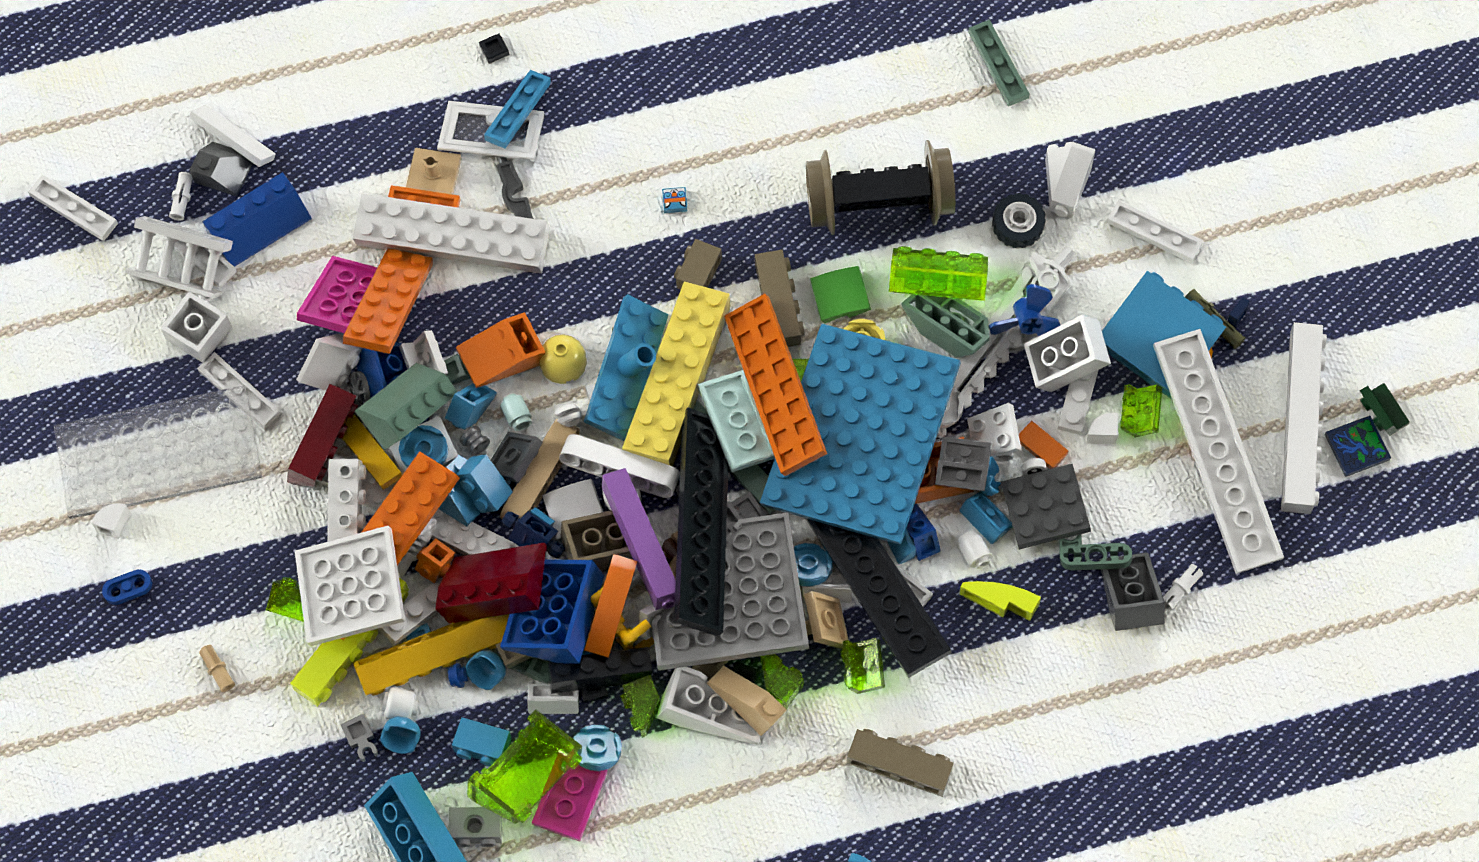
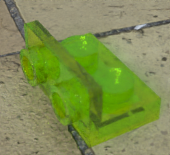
(1141, 410)
(285, 599)

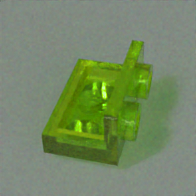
(863, 665)

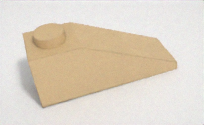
(747, 699)

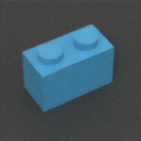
(483, 483)
(480, 741)

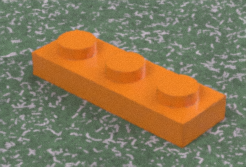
(424, 196)

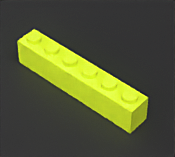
(331, 662)

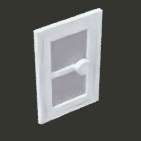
(468, 122)

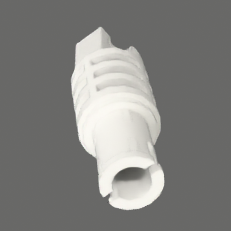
(419, 543)

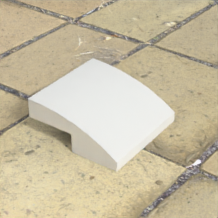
(572, 502)

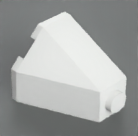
(1067, 175)

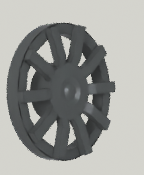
(360, 390)

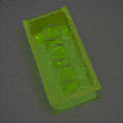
(938, 273)

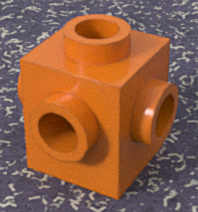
(434, 560)

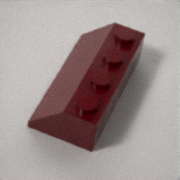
(321, 437)

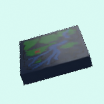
(1357, 446)

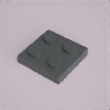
(515, 455)

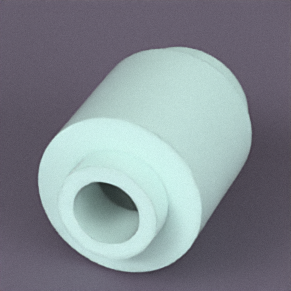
(516, 412)

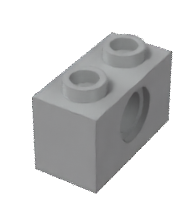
(463, 817)

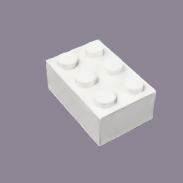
(1067, 353)

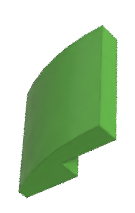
(840, 294)

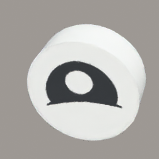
(1033, 466)

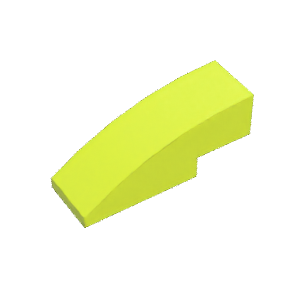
(1001, 597)

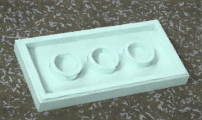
(736, 420)

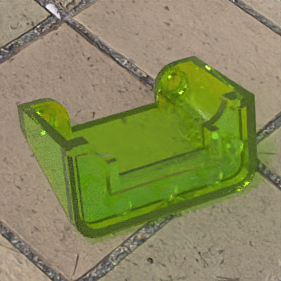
(525, 770)

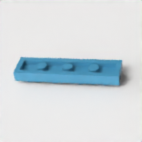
(517, 109)

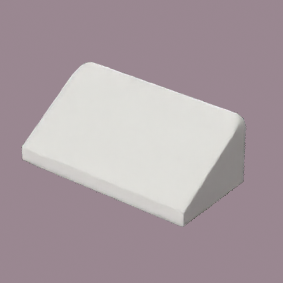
(833, 587)
(546, 703)

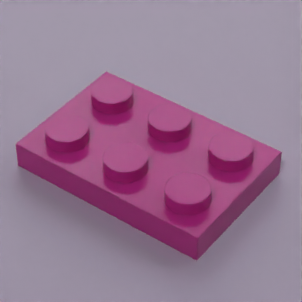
(570, 802)

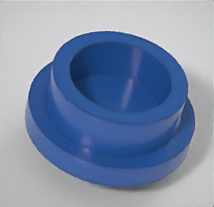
(457, 675)

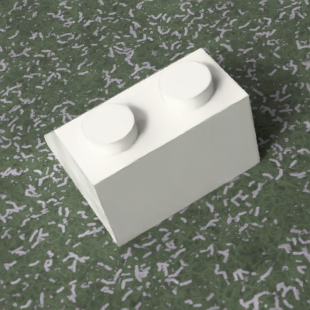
(329, 363)

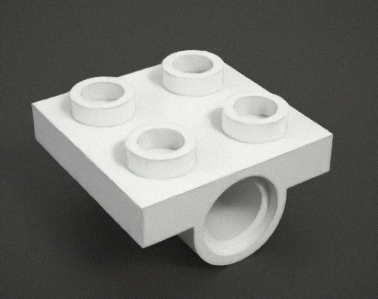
(1000, 429)

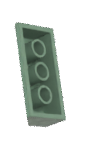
(405, 403)

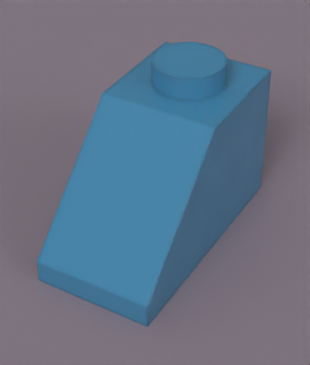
(469, 405)

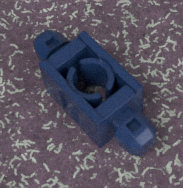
(533, 530)

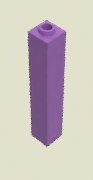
(640, 538)

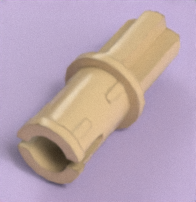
(216, 668)

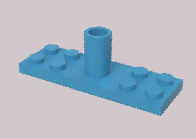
(626, 367)

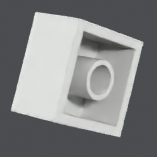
(196, 327)

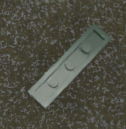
(998, 63)

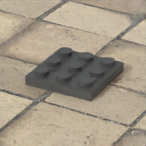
(1045, 506)

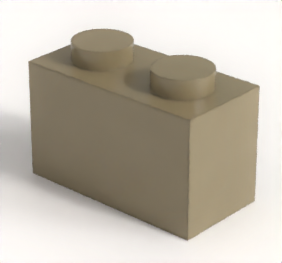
(699, 264)

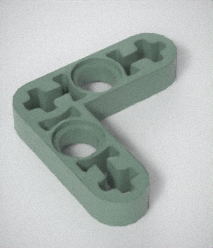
(1077, 548)

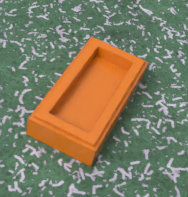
(1042, 445)

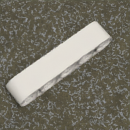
(603, 459)

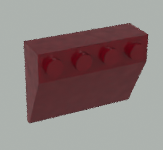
(492, 584)

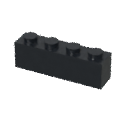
(600, 671)

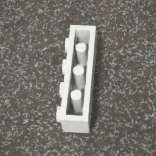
(345, 498)

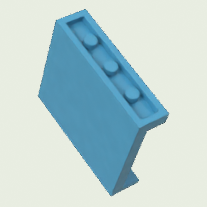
(1152, 315)

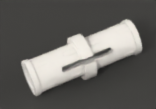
(178, 209)
(1182, 586)

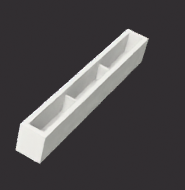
(1302, 418)

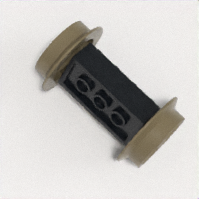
(881, 189)

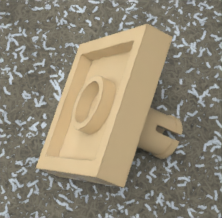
(434, 171)
(825, 619)

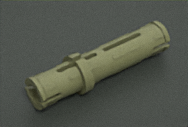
(1230, 334)

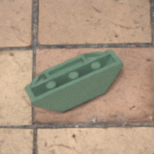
(948, 323)

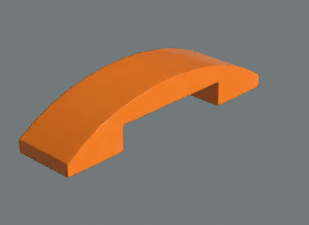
(610, 605)

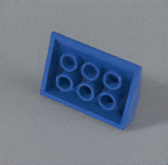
(564, 614)

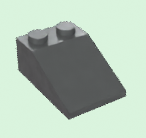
(1134, 594)

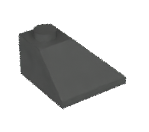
(220, 168)

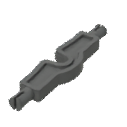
(511, 186)

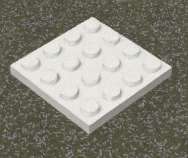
(349, 586)

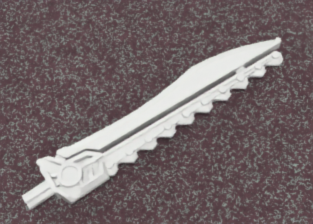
(1046, 274)

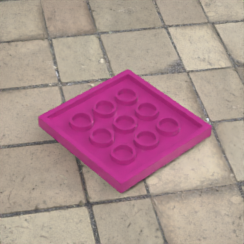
(336, 294)

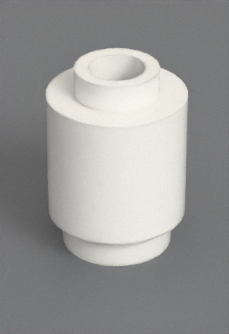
(974, 550)

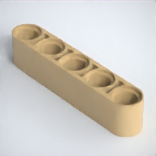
(540, 472)

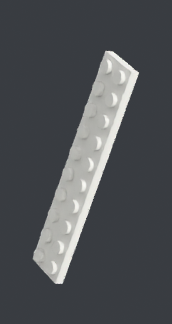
(1218, 451)

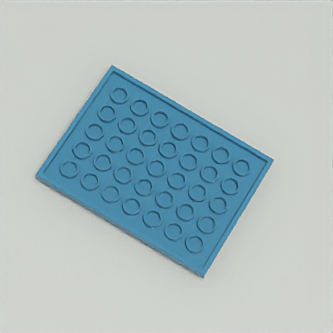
(878, 423)

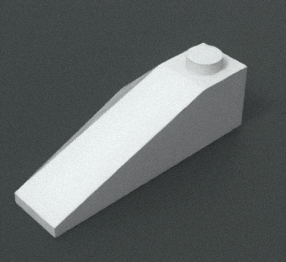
(696, 706)

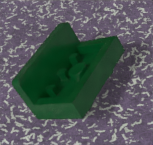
(1385, 407)

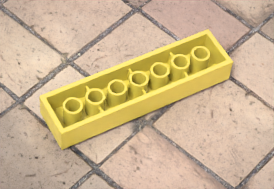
(677, 372)

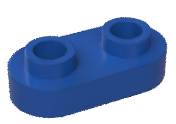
(127, 585)

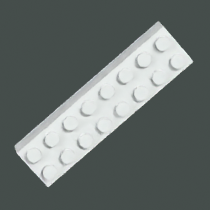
(451, 233)

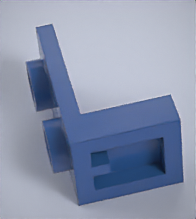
(922, 534)

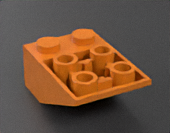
(501, 350)

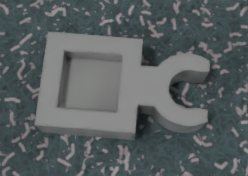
(358, 734)

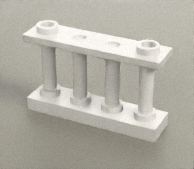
(193, 240)

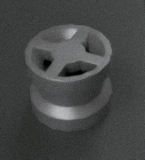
(474, 441)

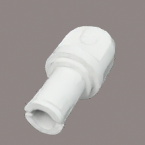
(568, 414)

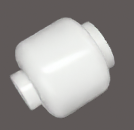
(399, 703)

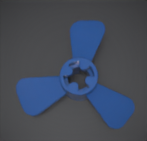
(1028, 314)

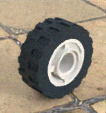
(1018, 207)

